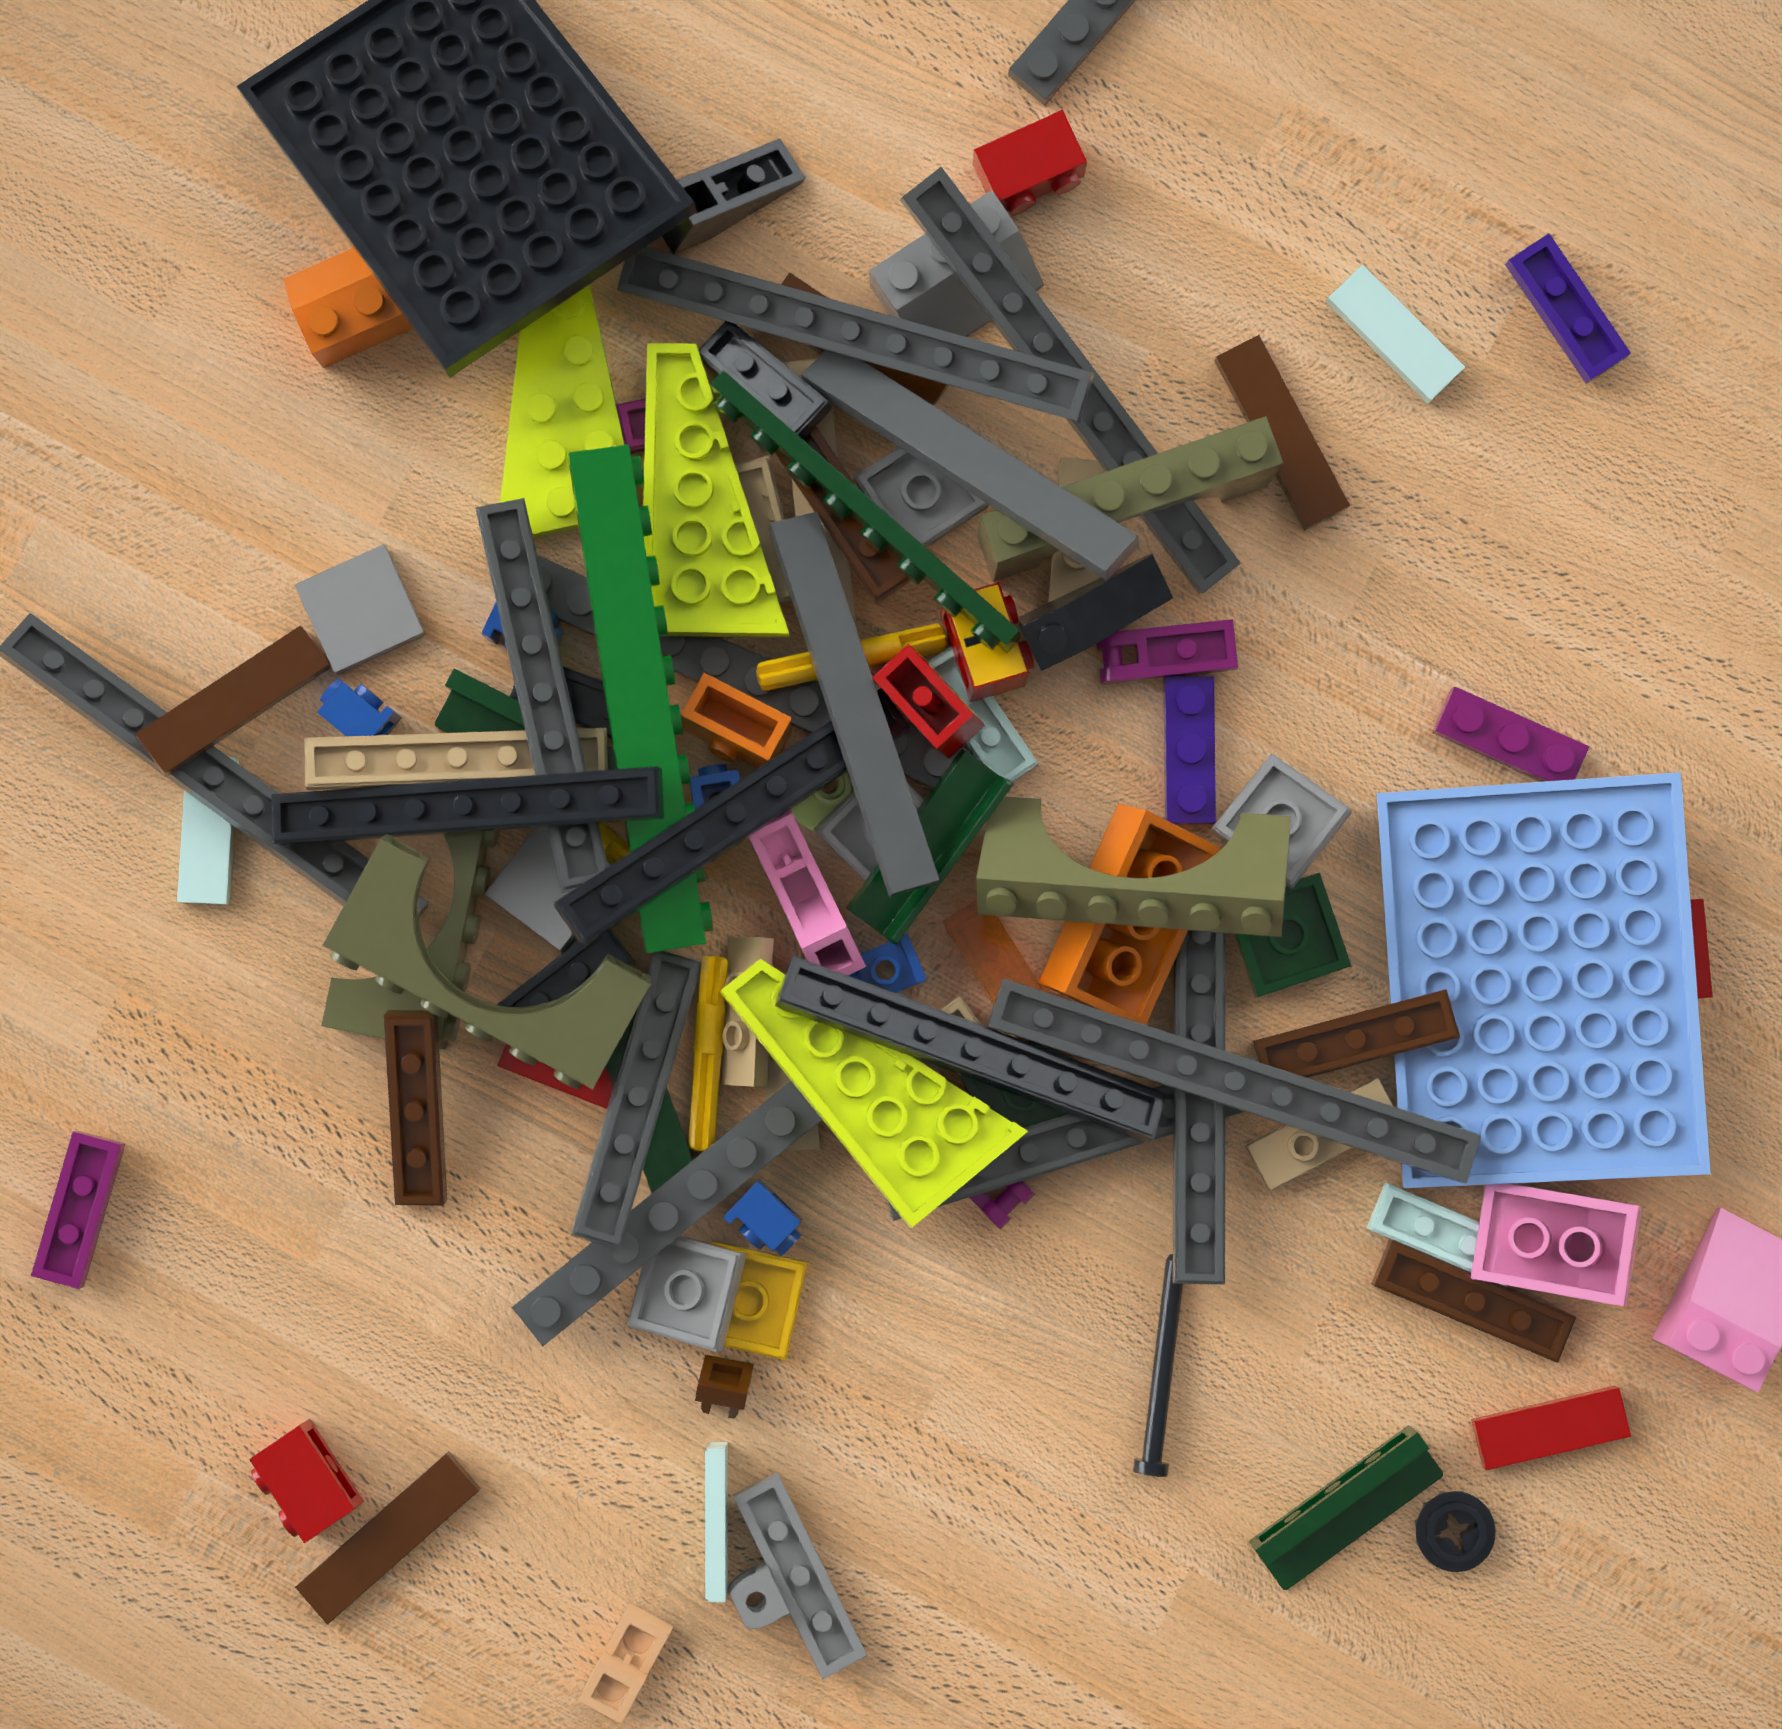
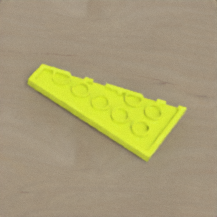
(557, 407)
(699, 516)
(888, 1110)

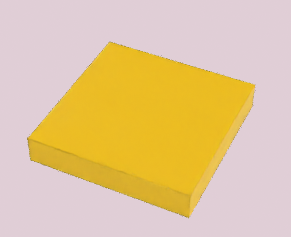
(765, 1303)

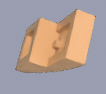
(625, 1663)

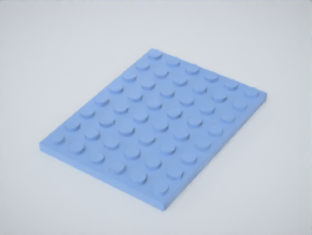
(1566, 971)

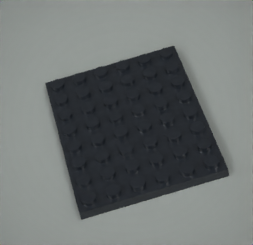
(466, 162)

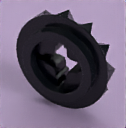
(1475, 1540)

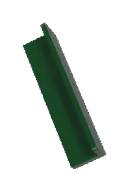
(481, 708)
(950, 822)
(1347, 1507)

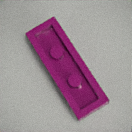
(1509, 738)
(78, 1209)

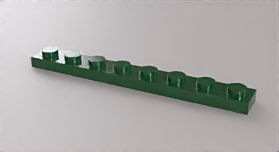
(879, 528)

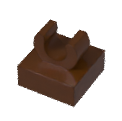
(724, 1384)

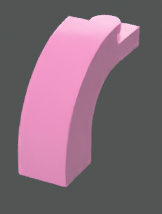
(805, 896)

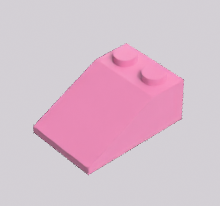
(1557, 1243)
(1729, 1302)

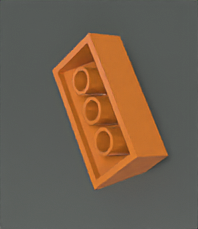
(342, 308)
(1126, 965)

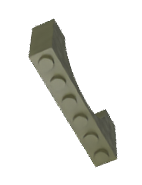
(1214, 466)
(1229, 893)
(384, 936)
(361, 1003)

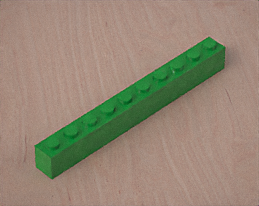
(633, 667)

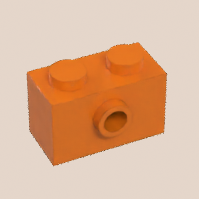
(735, 723)

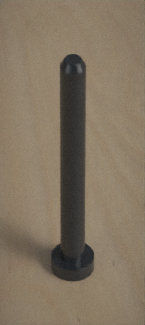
(1151, 1461)

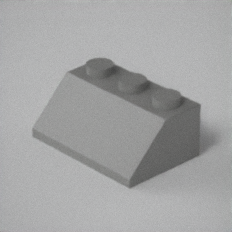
(926, 290)

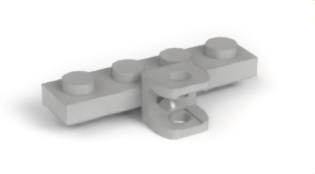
(791, 1579)

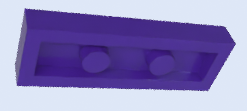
(1567, 308)
(1189, 750)

